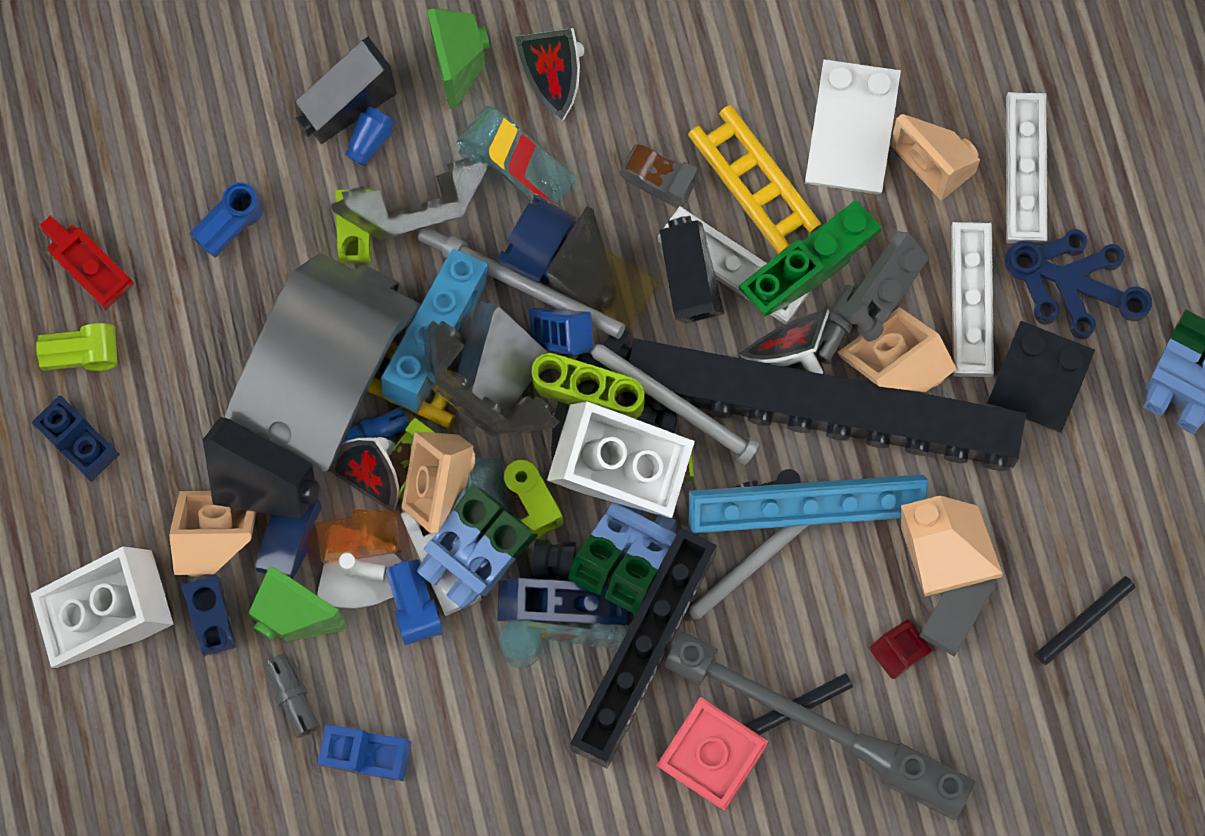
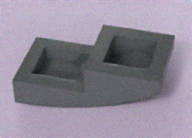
(956, 615)

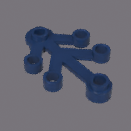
(1071, 279)

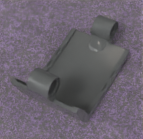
(319, 357)

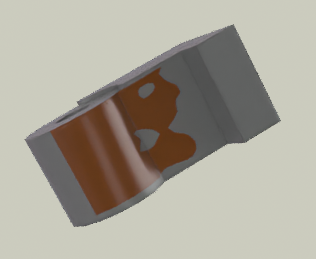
(659, 175)

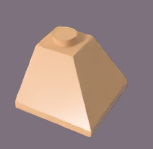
(934, 154)
(903, 356)
(436, 477)
(206, 534)
(948, 544)

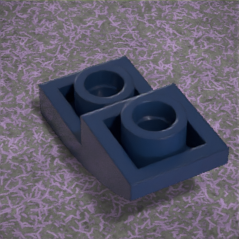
(75, 438)
(285, 542)

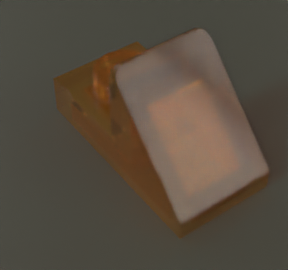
(363, 535)

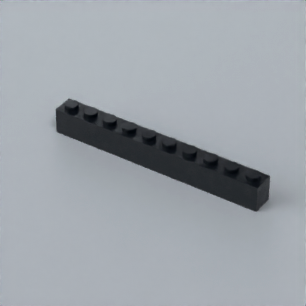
(834, 405)

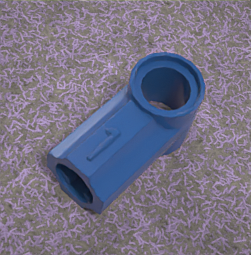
(224, 222)
(415, 611)

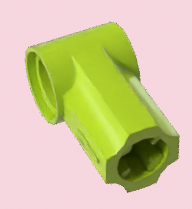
(89, 348)

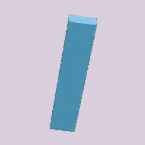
(803, 503)

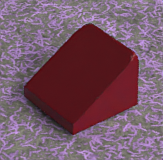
(900, 649)

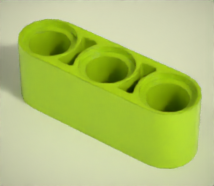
(574, 373)

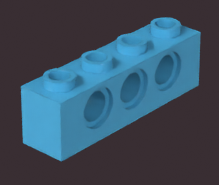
(448, 300)

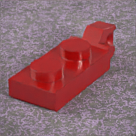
(86, 263)

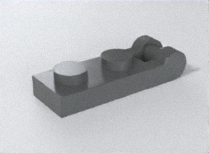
(885, 285)

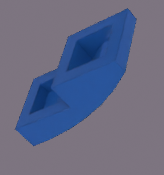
(364, 752)

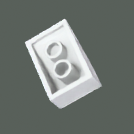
(852, 127)
(620, 459)
(102, 606)

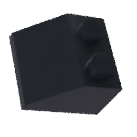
(1041, 376)

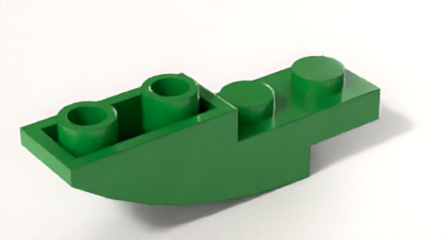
(812, 261)

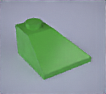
(458, 50)
(291, 610)

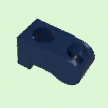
(209, 614)

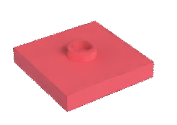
(713, 753)

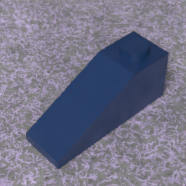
(555, 603)

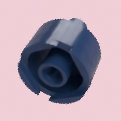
(537, 239)

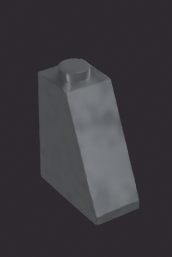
(497, 357)

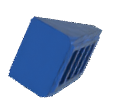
(562, 330)

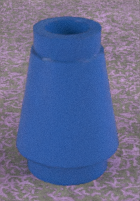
(369, 135)

